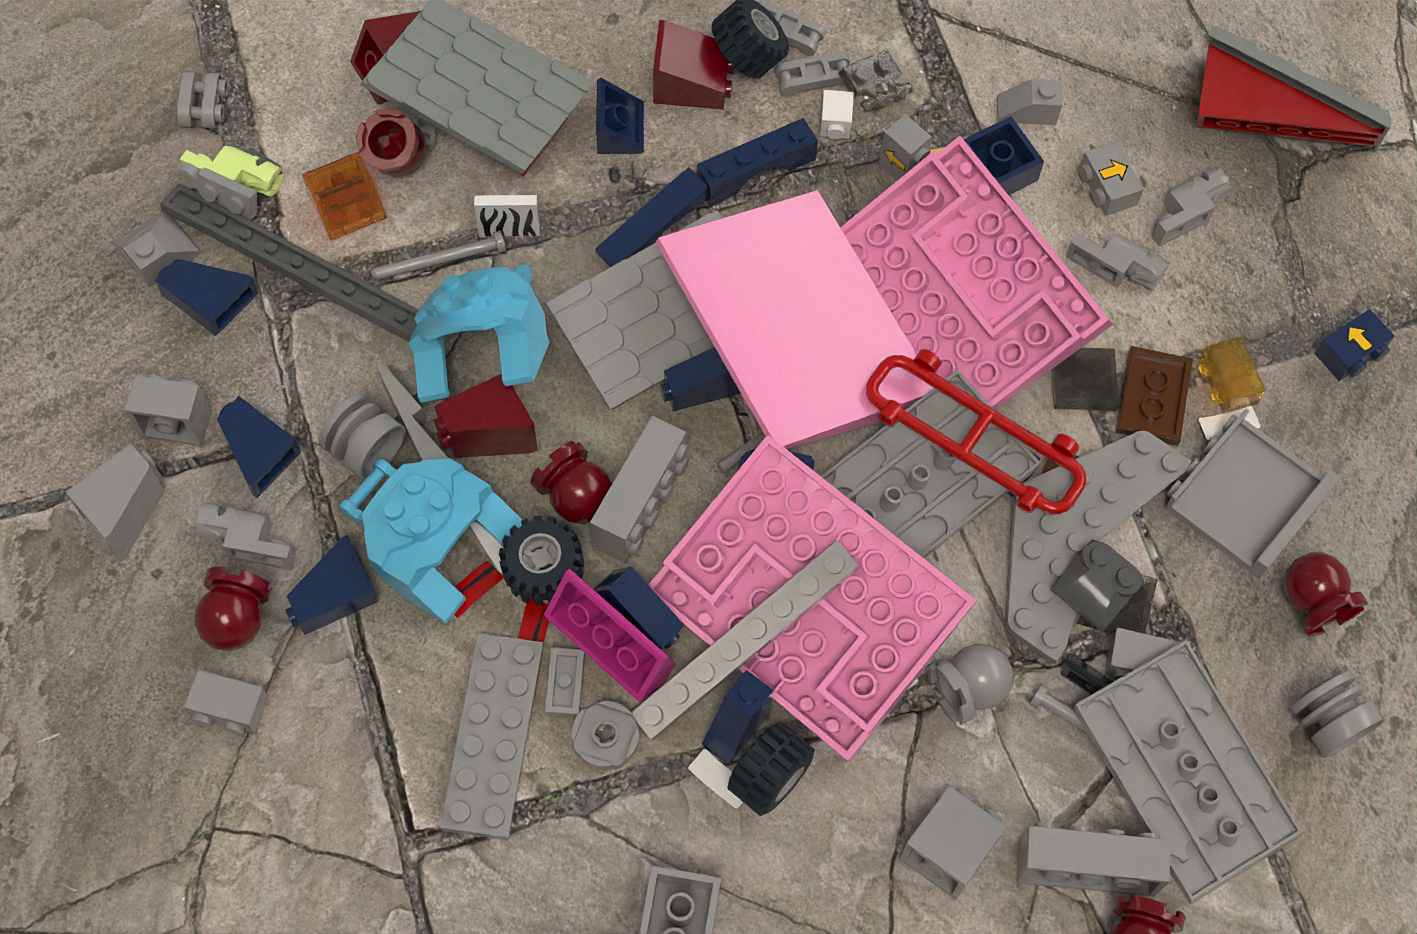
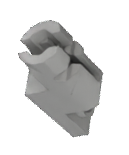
(1191, 205)
(1117, 261)
(243, 536)

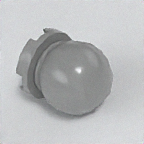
(974, 679)

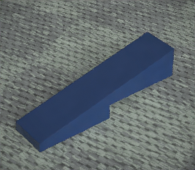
(659, 214)

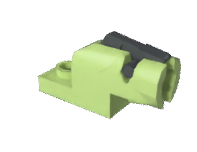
(244, 167)

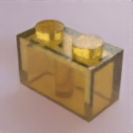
(1231, 375)

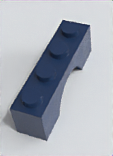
(784, 147)

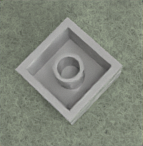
(168, 410)

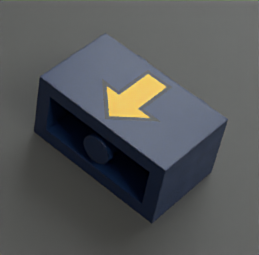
(1354, 345)

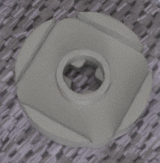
(612, 753)

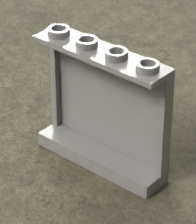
(1248, 495)

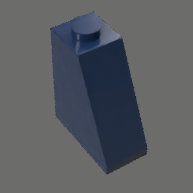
(206, 292)
(698, 381)
(257, 444)
(331, 590)
(640, 606)
(738, 717)

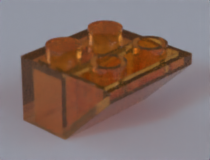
(344, 196)

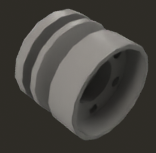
(361, 435)
(1337, 713)

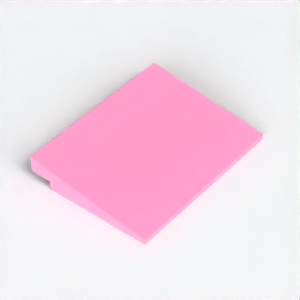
(972, 276)
(792, 317)
(855, 648)

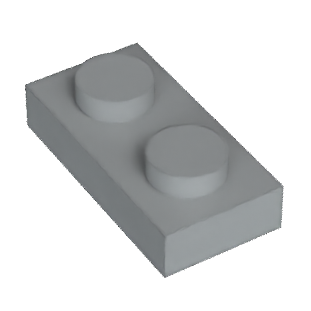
(564, 682)

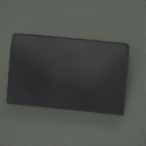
(1084, 675)

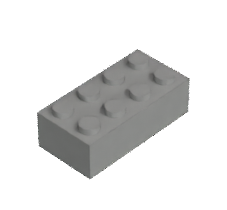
(639, 490)
(1093, 860)
(680, 902)

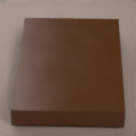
(1154, 394)

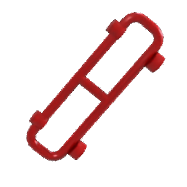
(1059, 451)

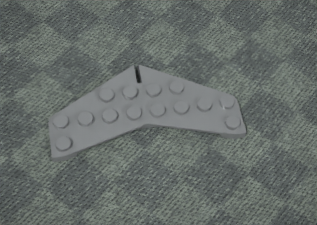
(1045, 545)

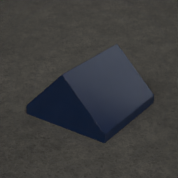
(618, 120)

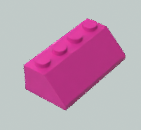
(608, 637)

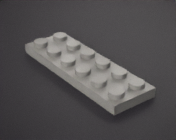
(492, 737)

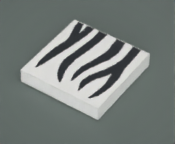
(509, 213)

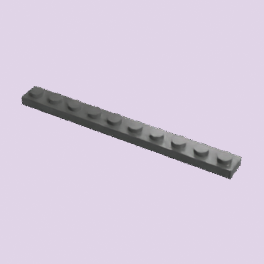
(291, 261)

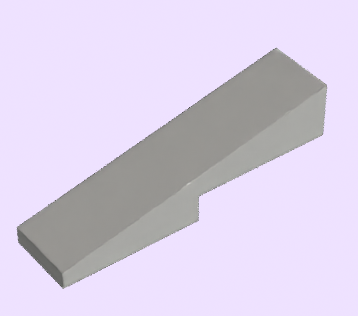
(410, 416)

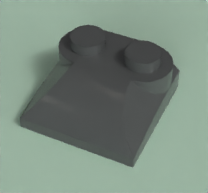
(1098, 583)

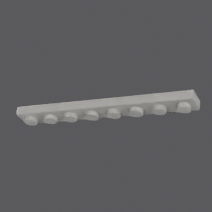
(745, 640)

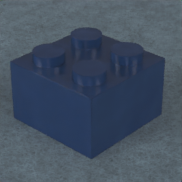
(1007, 155)

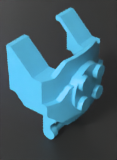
(480, 301)
(418, 522)

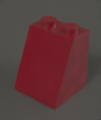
(375, 40)
(689, 69)
(485, 422)

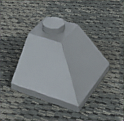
(155, 246)

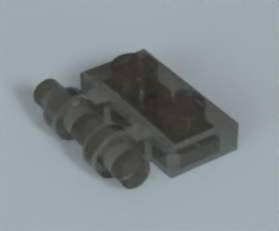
(872, 73)

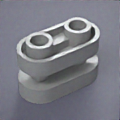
(212, 108)

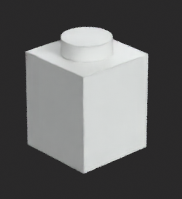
(836, 114)

